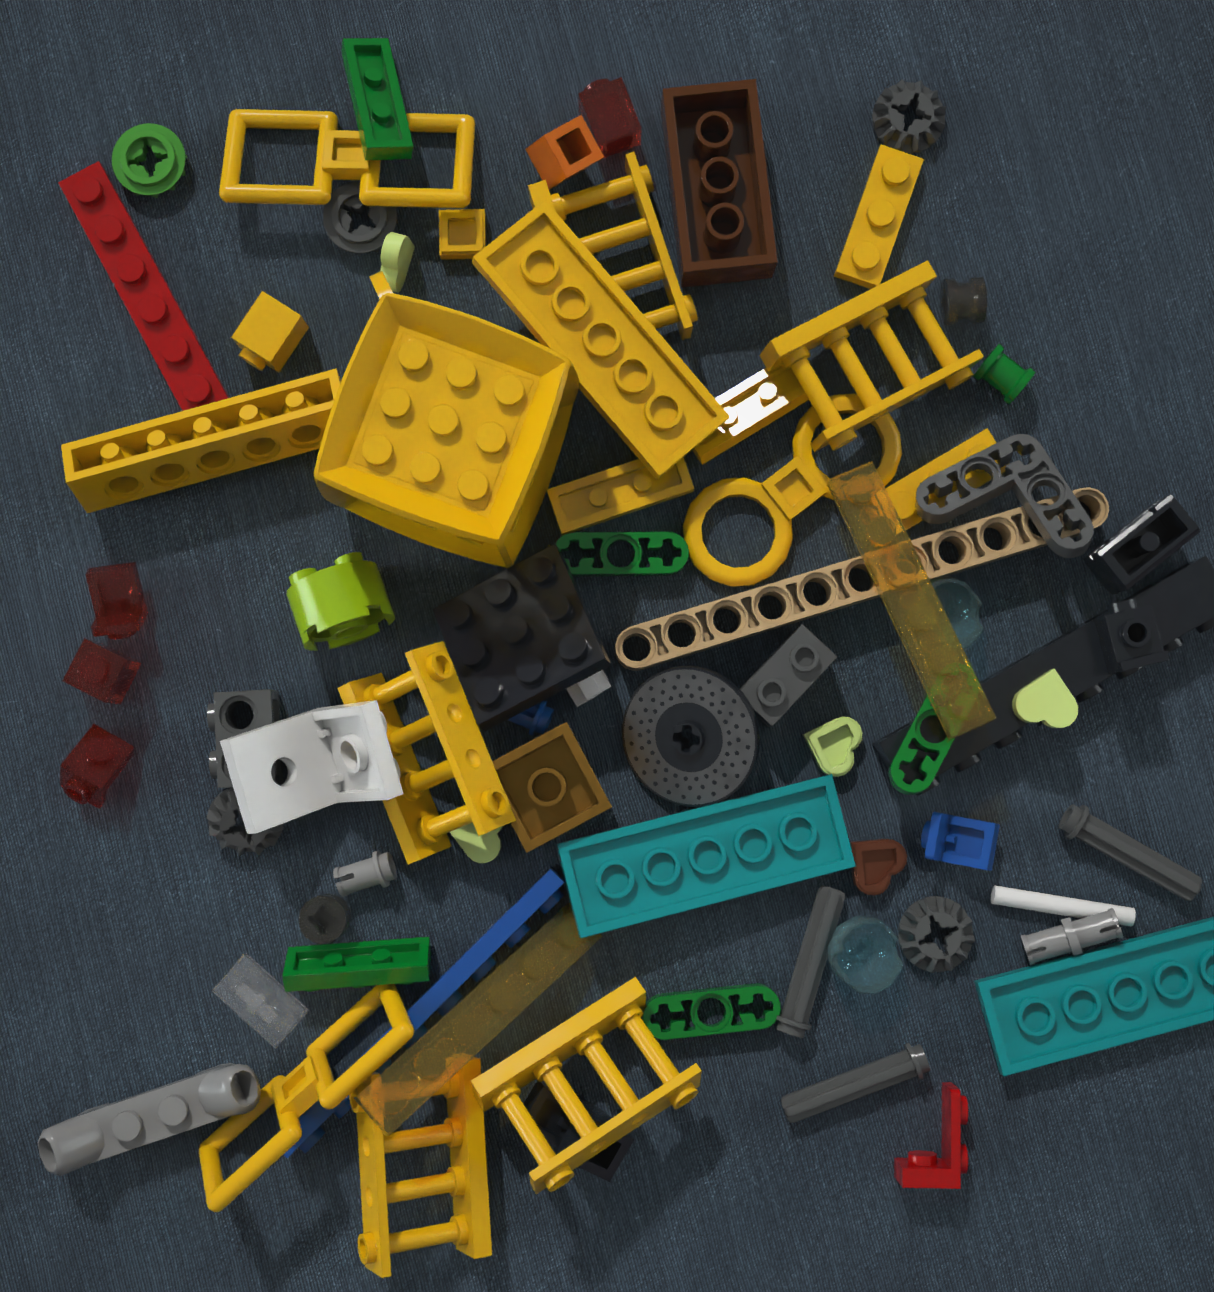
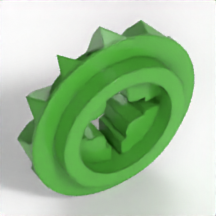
(132, 149)

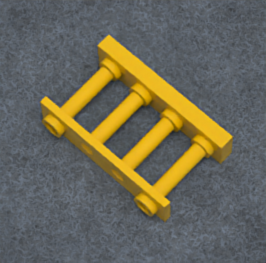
(639, 183)
(870, 311)
(414, 813)
(543, 1062)
(464, 1180)

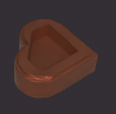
(876, 864)

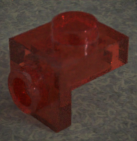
(116, 600)
(94, 766)

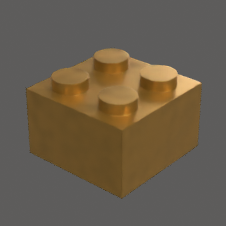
(549, 787)

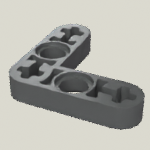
(1022, 481)

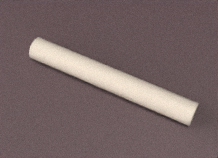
(1058, 904)

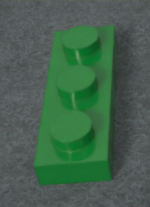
(377, 99)
(357, 964)

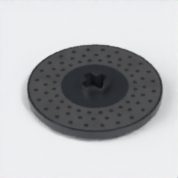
(717, 714)

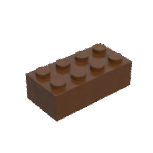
(718, 183)

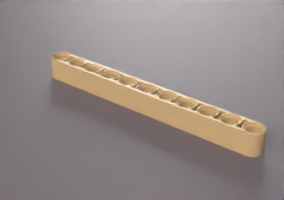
(834, 578)

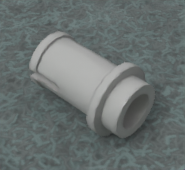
(366, 873)

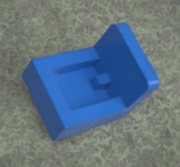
(960, 840)

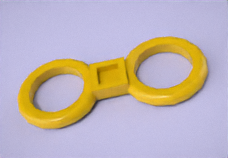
(782, 495)

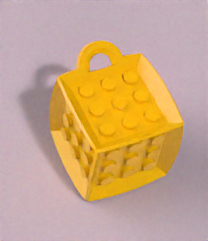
(446, 428)

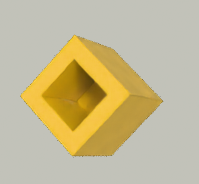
(269, 333)

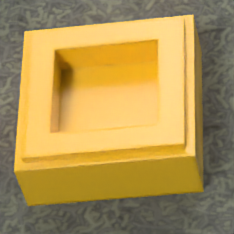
(461, 233)

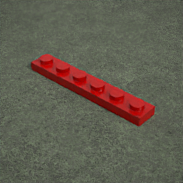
(142, 288)

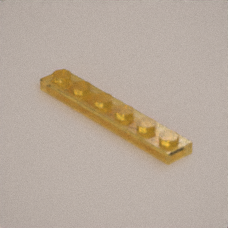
(911, 601)
(474, 1022)

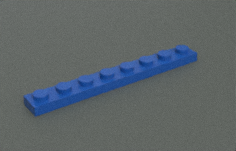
(444, 991)

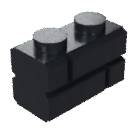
(1142, 545)

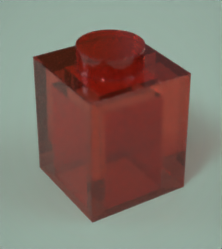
(610, 116)
(101, 671)

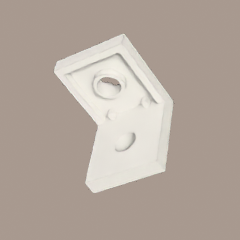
(329, 759)

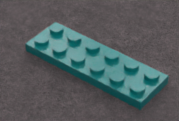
(705, 855)
(1100, 997)

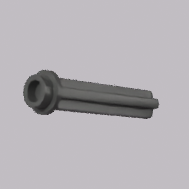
(1129, 852)
(810, 962)
(856, 1083)

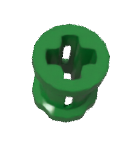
(1004, 374)

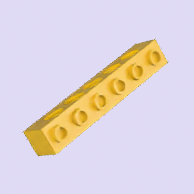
(200, 442)

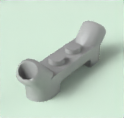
(149, 1117)

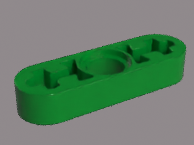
(655, 564)
(906, 755)
(745, 996)

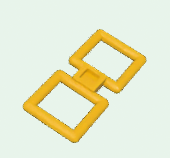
(342, 158)
(300, 1090)

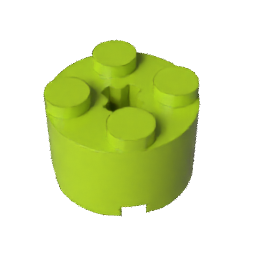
(339, 602)

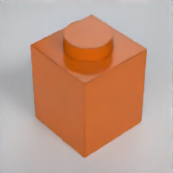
(564, 152)

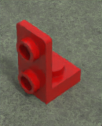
(923, 1167)

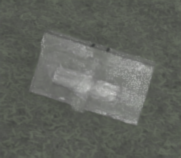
(260, 1000)

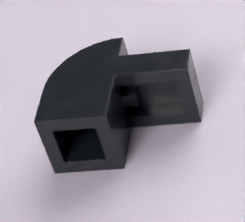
(562, 1134)

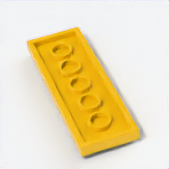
(614, 348)

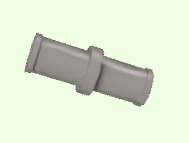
(1072, 936)

